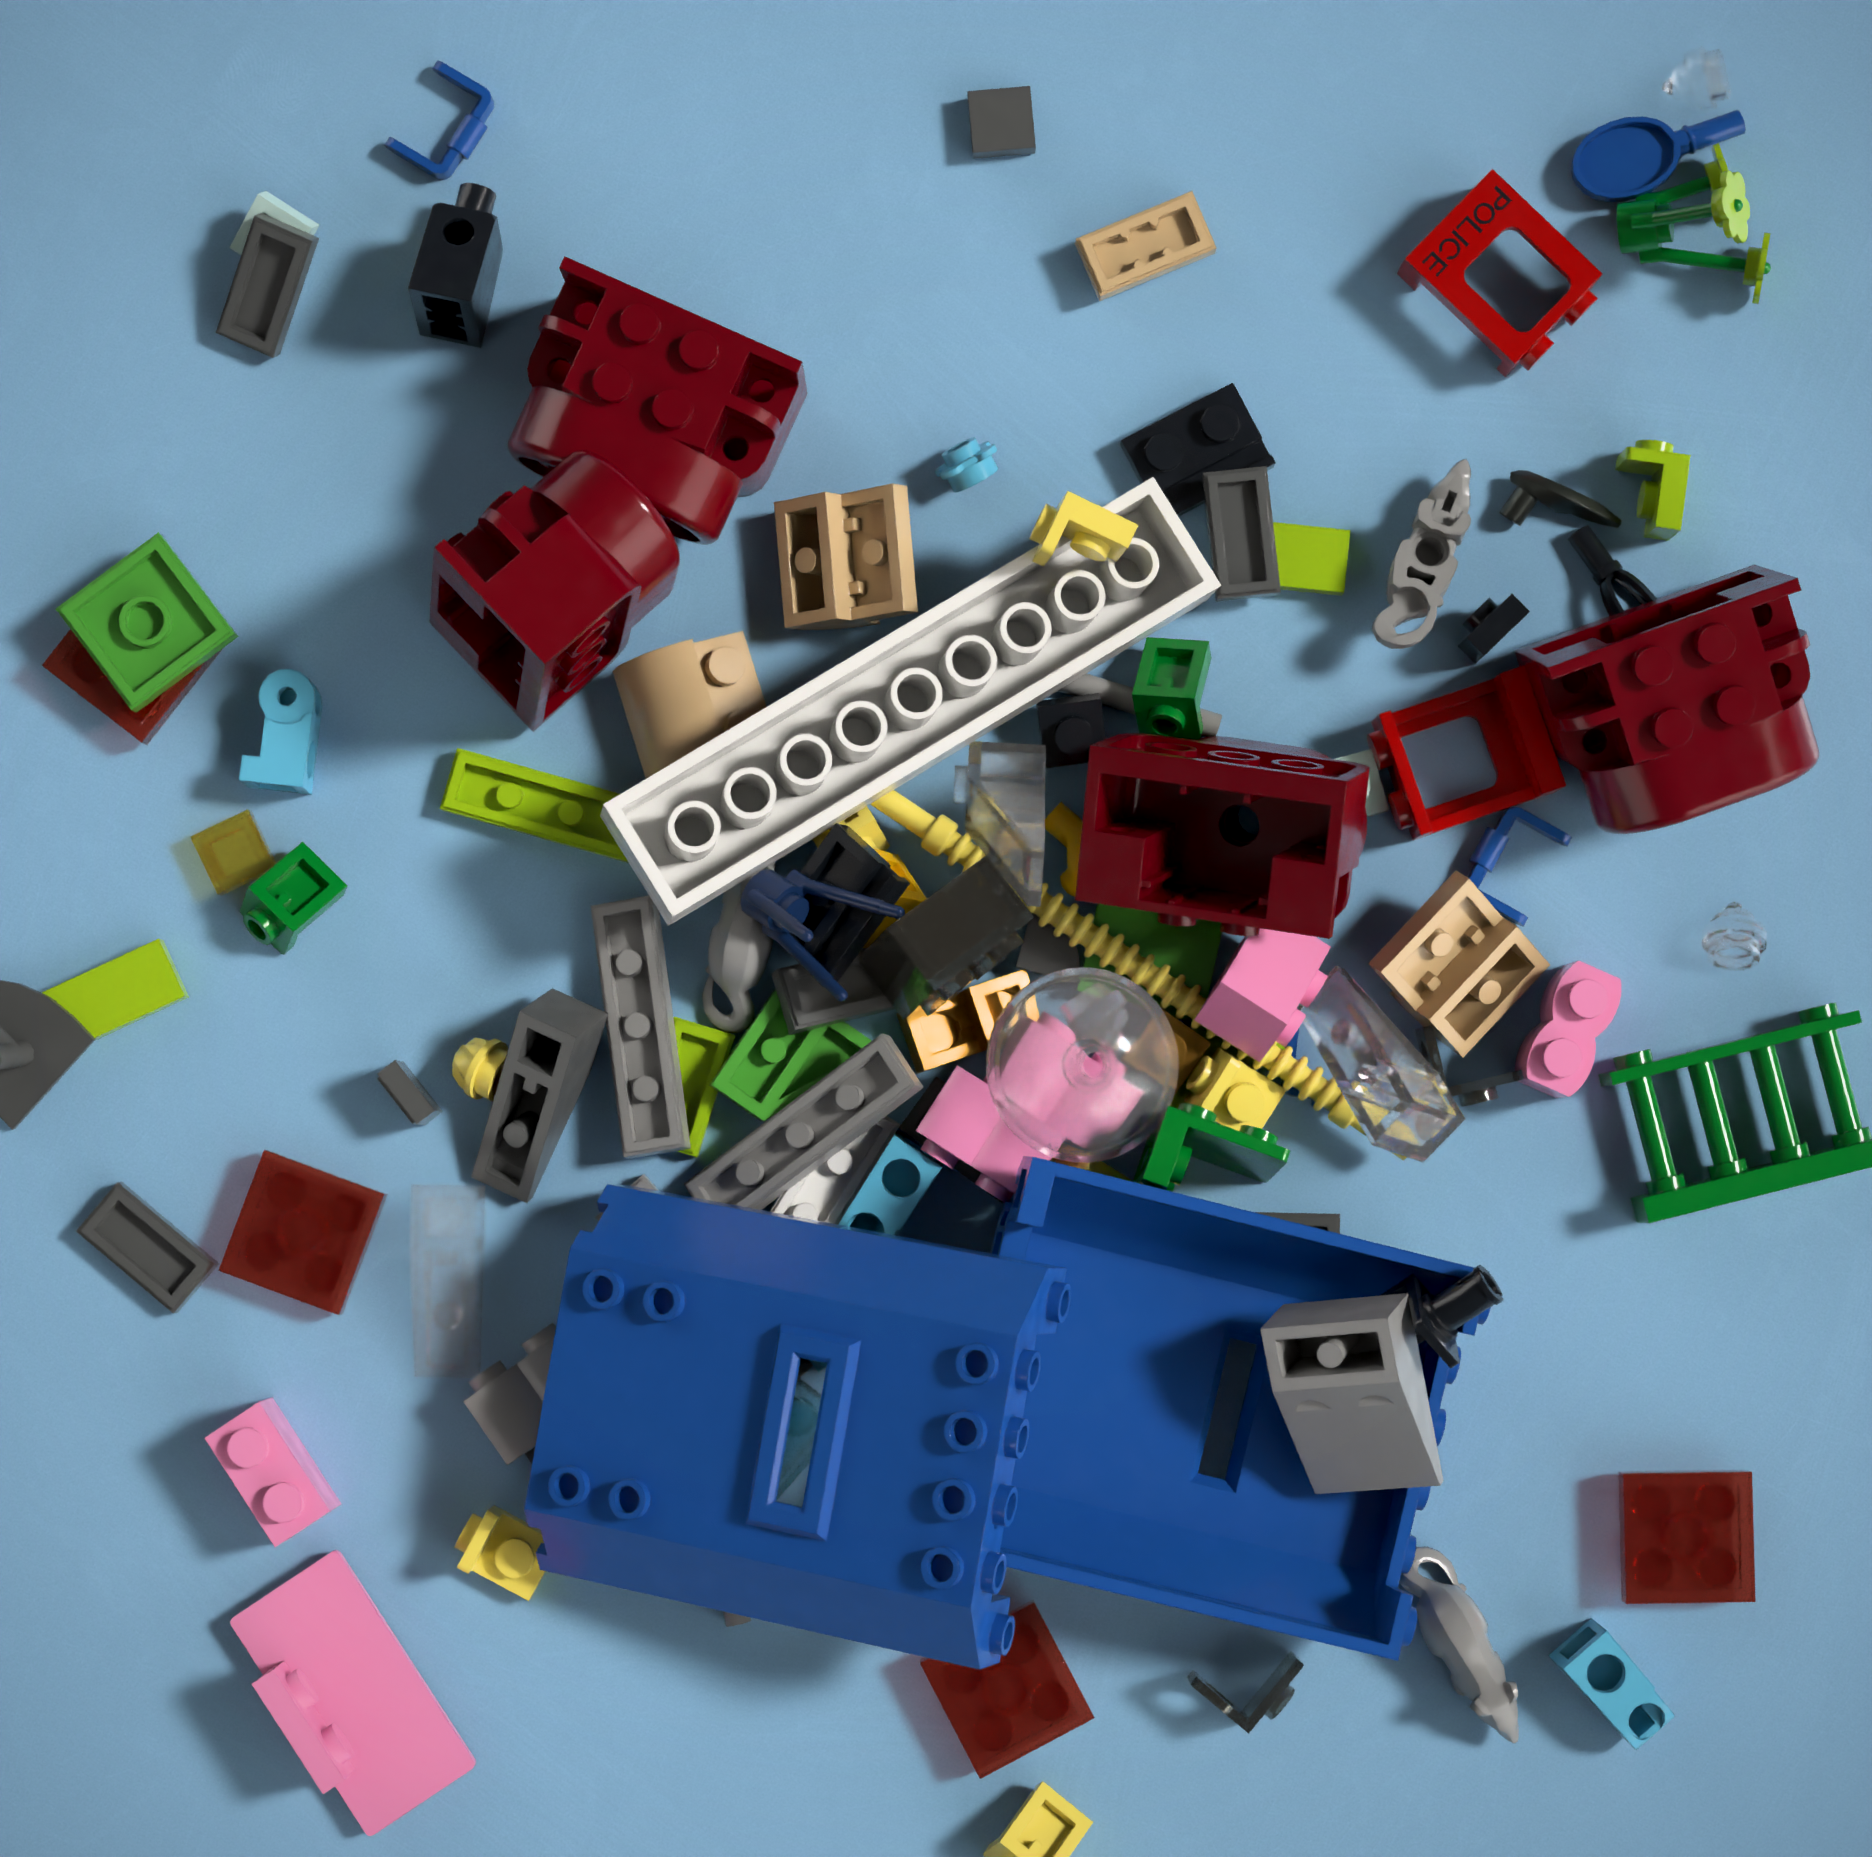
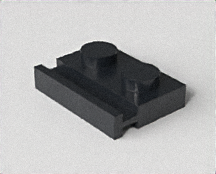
(1197, 440)
(837, 928)

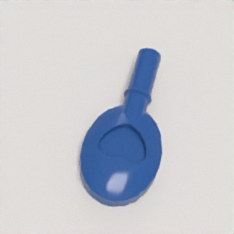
(1642, 153)

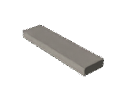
(640, 1027)
(810, 1128)

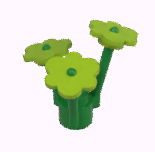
(1650, 222)

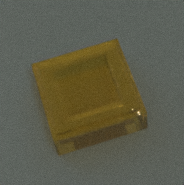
(234, 852)

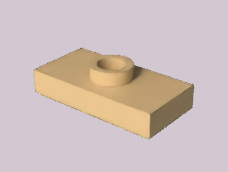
(1145, 246)

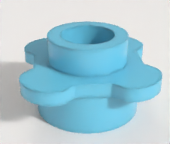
(967, 464)

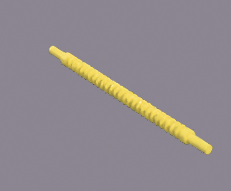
(941, 837)

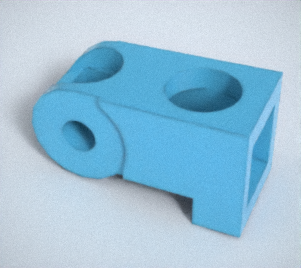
(289, 735)
(892, 1187)
(1612, 1683)

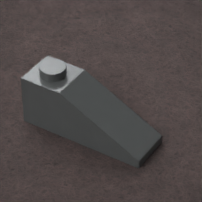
(537, 1091)

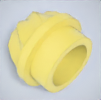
(479, 1067)

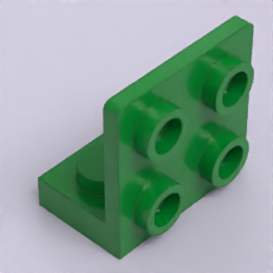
(1194, 1133)

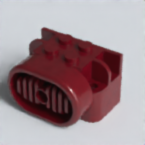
(659, 396)
(553, 583)
(1680, 700)
(1170, 838)

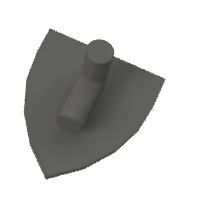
(35, 1048)

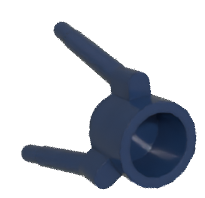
(782, 909)

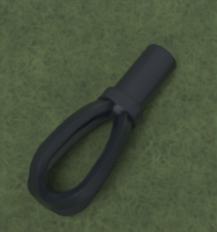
(1607, 570)

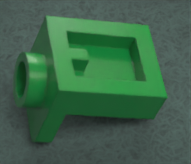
(1171, 687)
(290, 898)

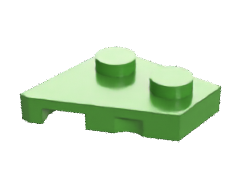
(774, 1067)

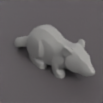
(1426, 560)
(736, 961)
(1458, 1635)

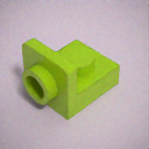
(1663, 497)

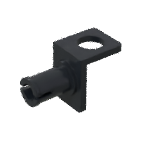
(1440, 1315)

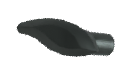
(1557, 497)

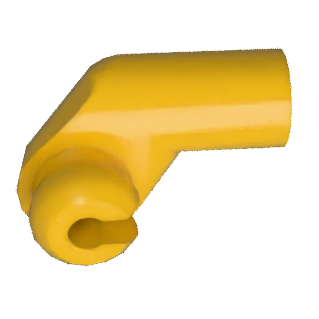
(1067, 829)

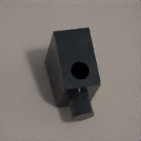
(457, 268)

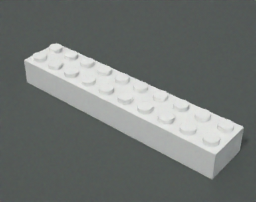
(902, 707)

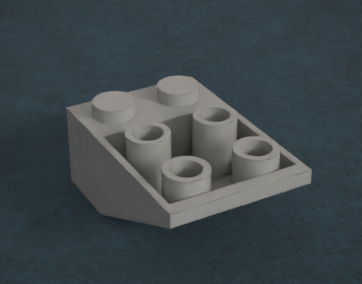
(1353, 1393)

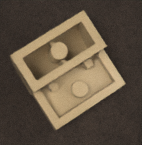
(845, 558)
(687, 696)
(1458, 964)

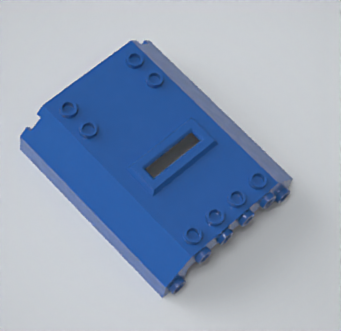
(1130, 1398)
(680, 1400)

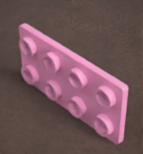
(350, 1695)

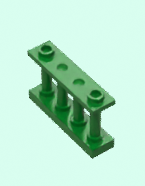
(1729, 1175)

